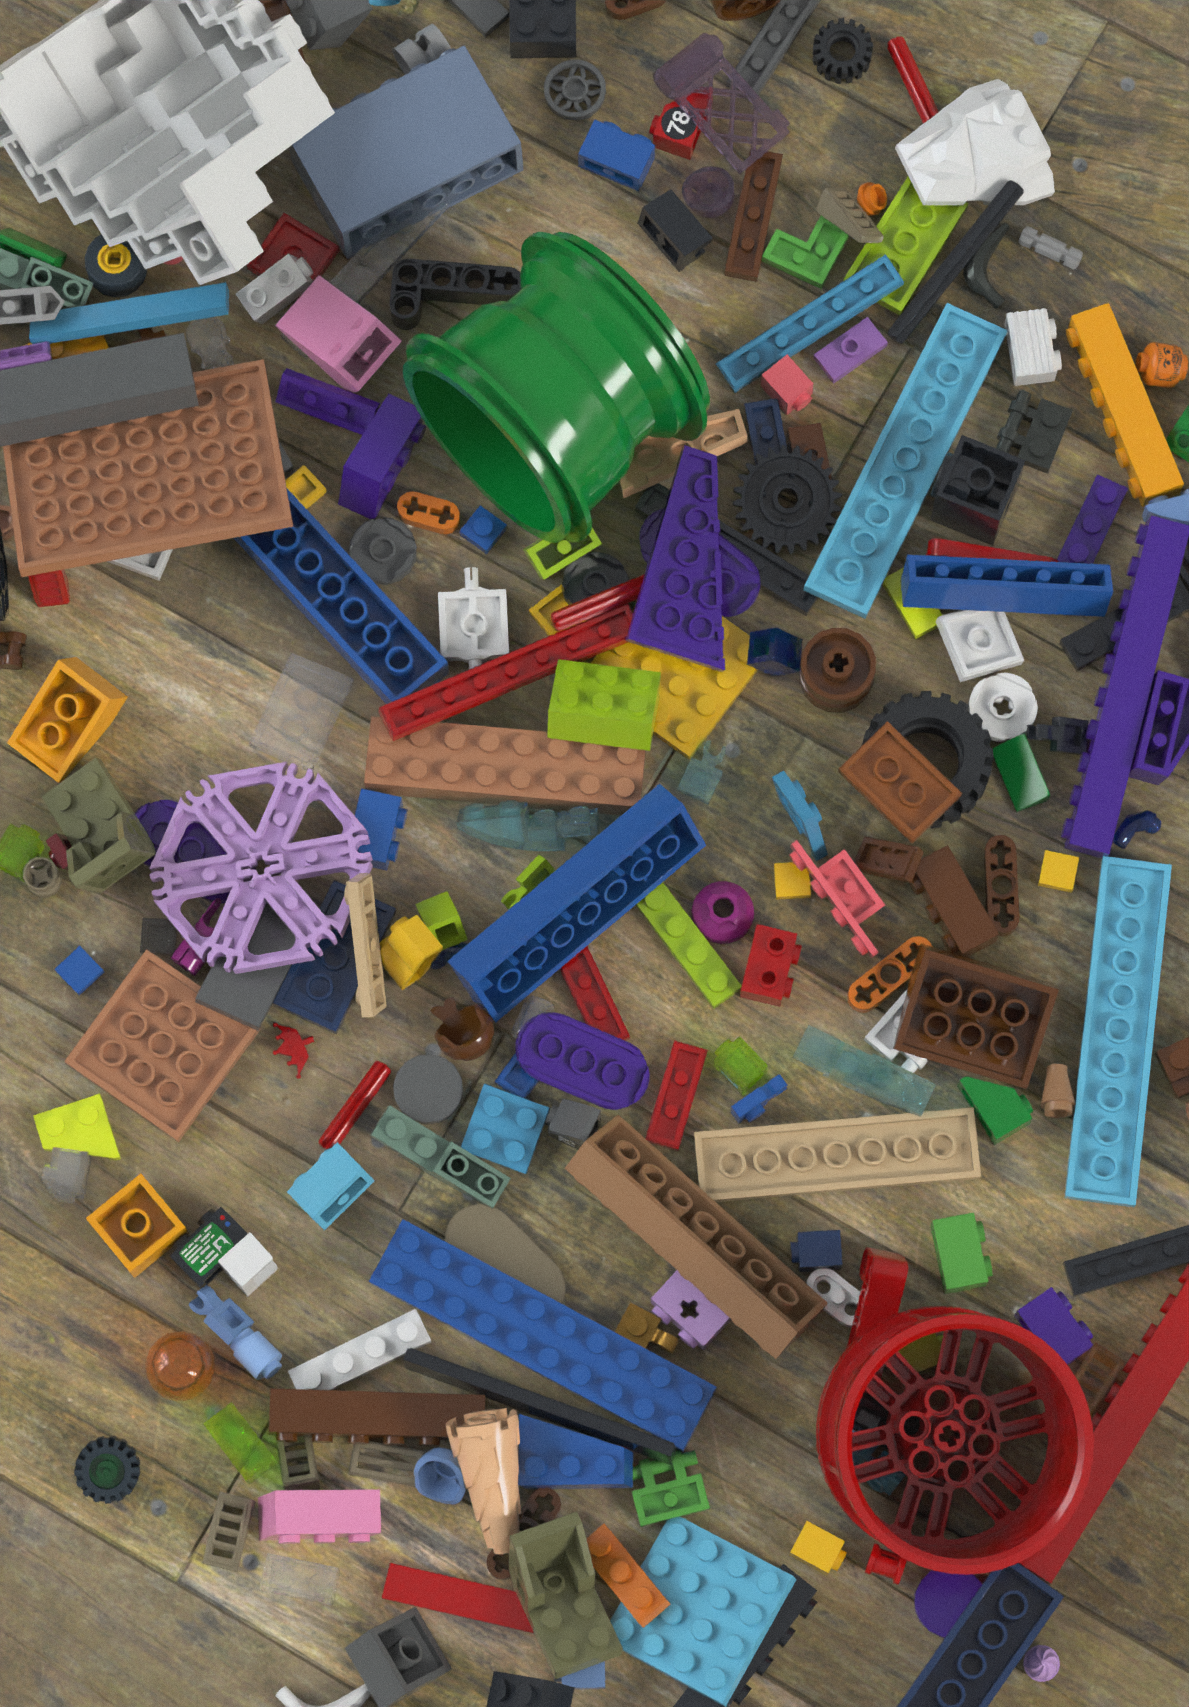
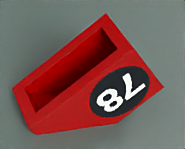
(675, 130)

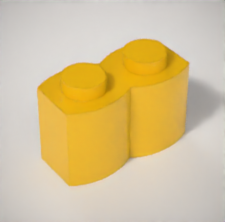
(409, 951)

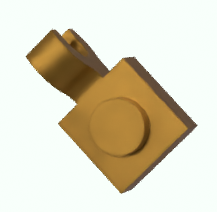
(642, 1329)

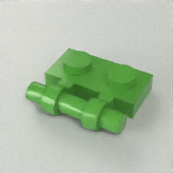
(671, 1498)

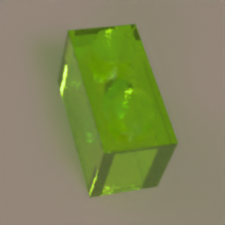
(240, 1443)

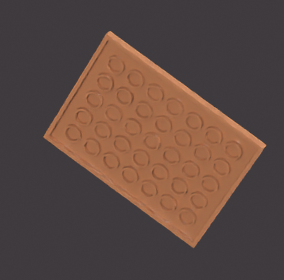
(152, 479)

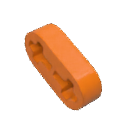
(430, 505)

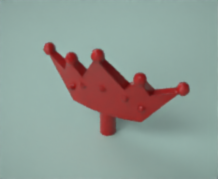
(293, 1047)

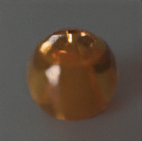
(183, 1380)

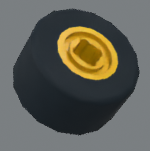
(119, 277)

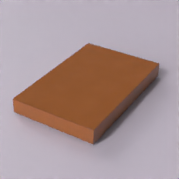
(899, 782)

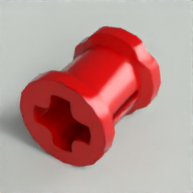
(885, 1564)

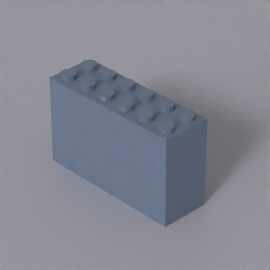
(404, 147)

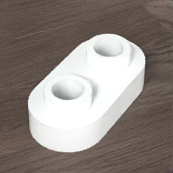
(839, 1296)

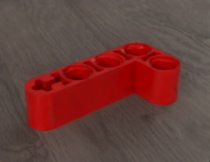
(881, 1290)

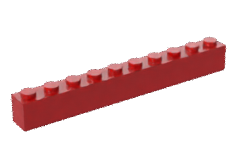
(1124, 1421)

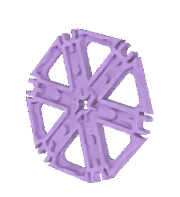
(243, 851)

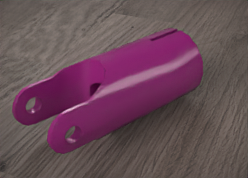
(184, 955)

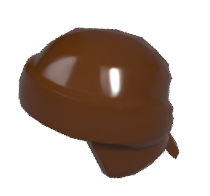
(464, 1032)

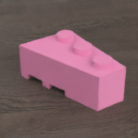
(319, 1515)

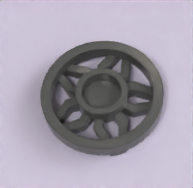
(575, 90)

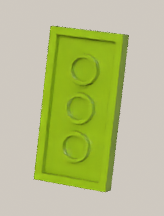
(911, 241)

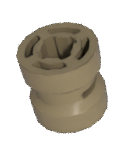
(40, 871)

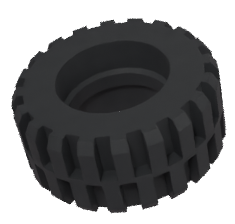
(956, 726)

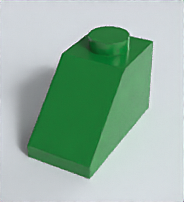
(996, 1107)

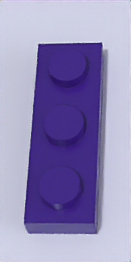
(326, 401)
(1093, 521)

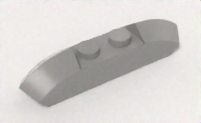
(29, 304)

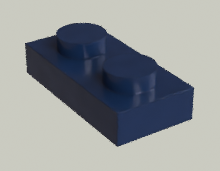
(764, 427)

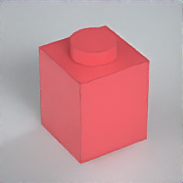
(787, 384)

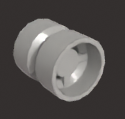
(426, 47)

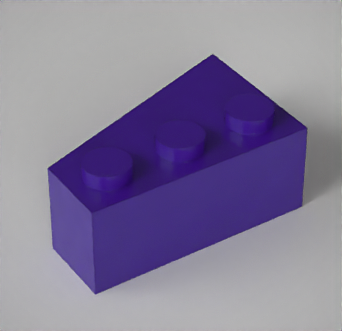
(380, 456)
(1163, 729)

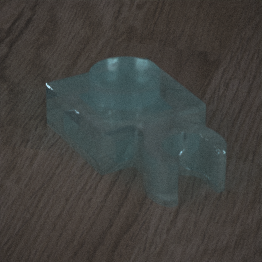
(701, 776)

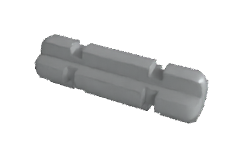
(1050, 247)

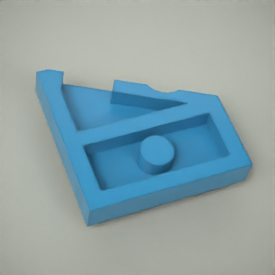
(803, 815)

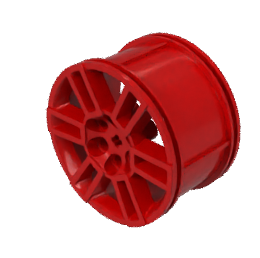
(1043, 1506)

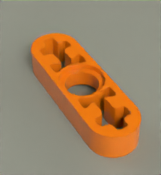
(891, 960)

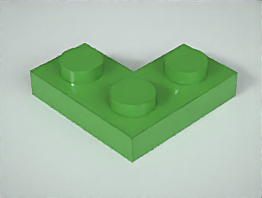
(807, 260)

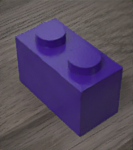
(1051, 1321)

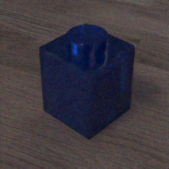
(774, 651)

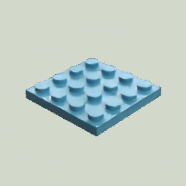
(716, 1614)

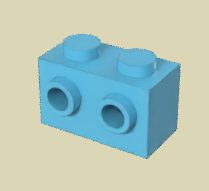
(330, 1185)

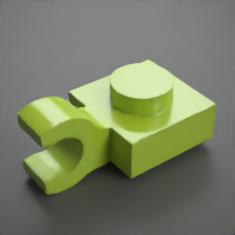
(532, 875)

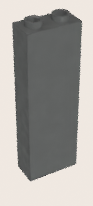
(95, 389)

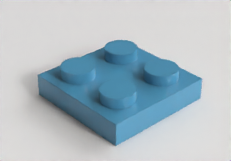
(505, 1128)

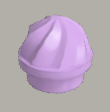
(1041, 1663)

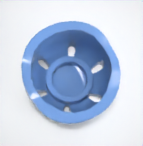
(440, 1476)

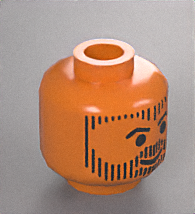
(1162, 365)

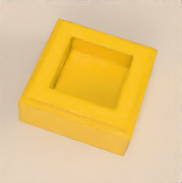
(305, 486)
(1058, 871)
(791, 882)

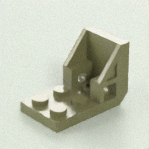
(99, 826)
(558, 1594)

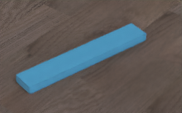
(133, 314)
(810, 323)

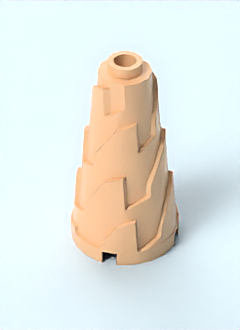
(490, 1470)

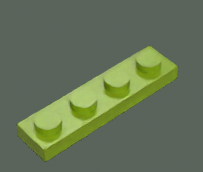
(688, 946)

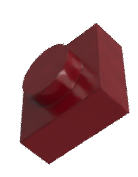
(59, 845)

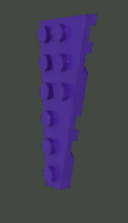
(683, 579)

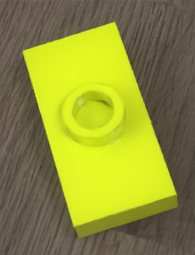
(918, 620)

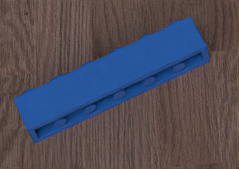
(1006, 585)

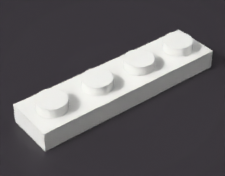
(362, 1354)

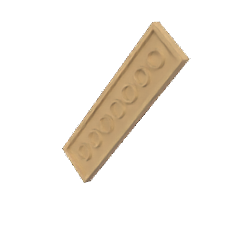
(837, 1155)

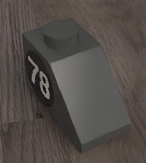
(573, 1122)

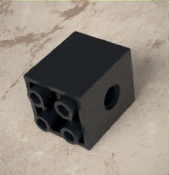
(976, 489)

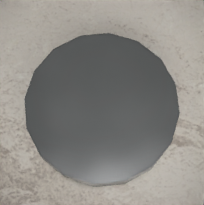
(384, 550)
(428, 1089)

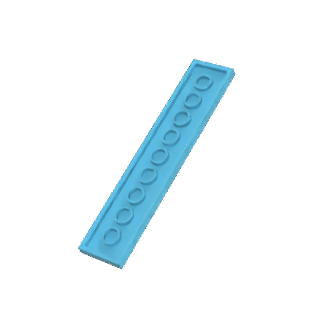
(905, 461)
(1118, 1032)

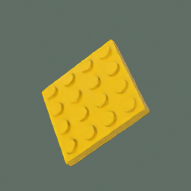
(690, 694)

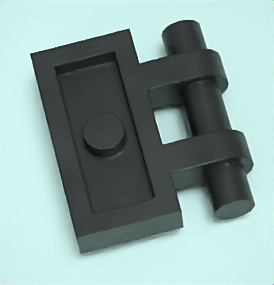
(1043, 436)

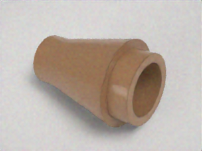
(1057, 1092)

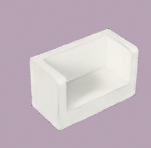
(248, 1264)

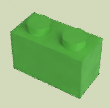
(960, 1253)

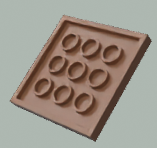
(160, 1047)

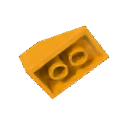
(66, 717)

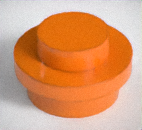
(872, 198)

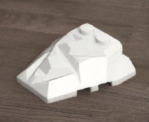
(977, 148)

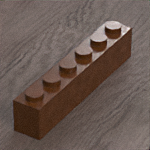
(367, 1415)

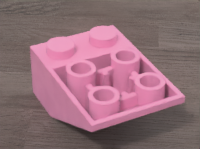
(338, 334)

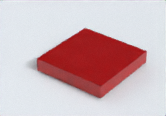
(296, 239)

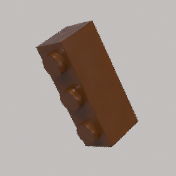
(953, 904)

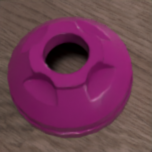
(720, 929)

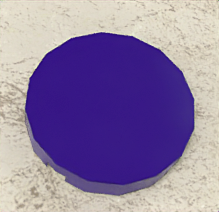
(942, 1599)

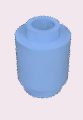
(256, 1354)

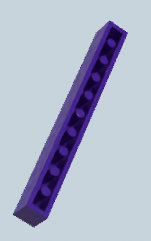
(1126, 688)

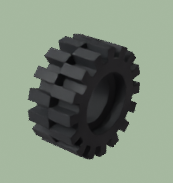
(842, 69)

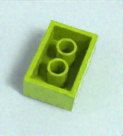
(603, 705)

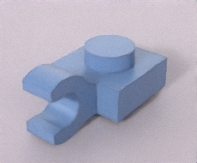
(222, 1317)

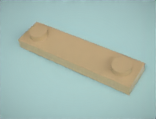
(361, 902)

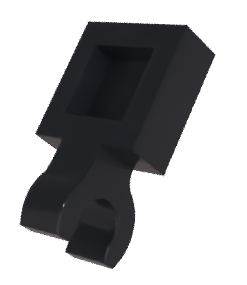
(1065, 734)

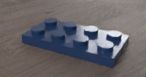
(327, 986)

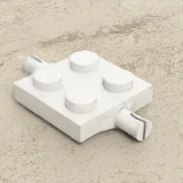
(473, 622)

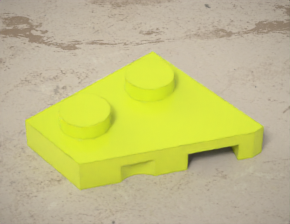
(78, 1127)

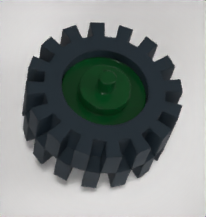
(107, 1469)

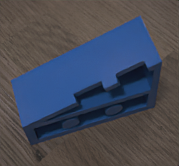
(569, 1459)

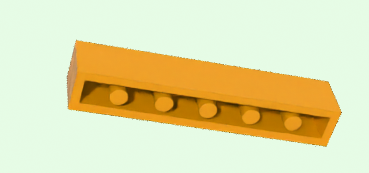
(1124, 404)

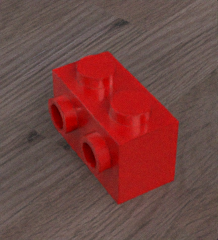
(769, 965)

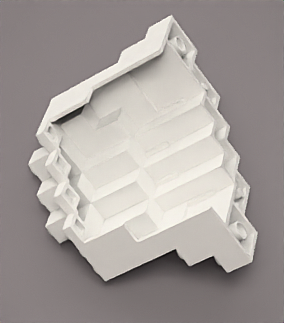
(160, 122)

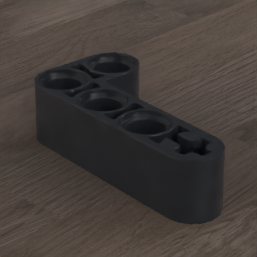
(455, 291)

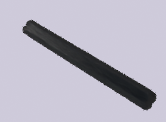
(955, 262)

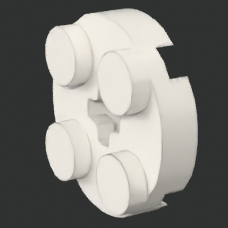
(1021, 702)

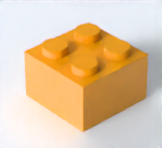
(137, 1225)

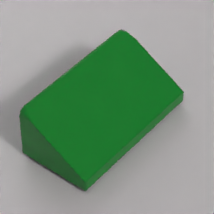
(29, 247)
(1020, 773)

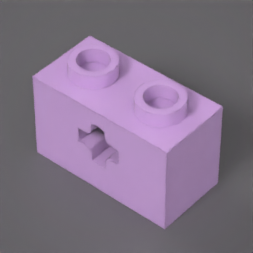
(696, 1331)

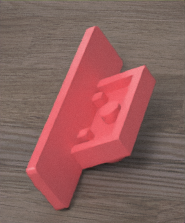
(846, 890)

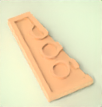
(657, 458)

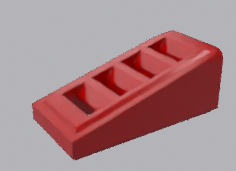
(50, 588)

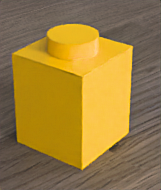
(818, 1549)

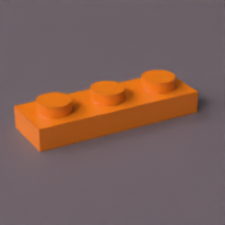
(625, 1576)

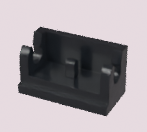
(674, 230)

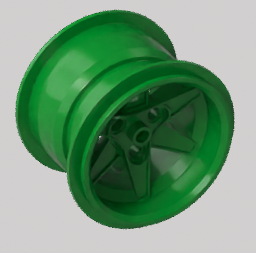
(557, 386)

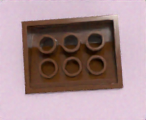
(974, 1016)

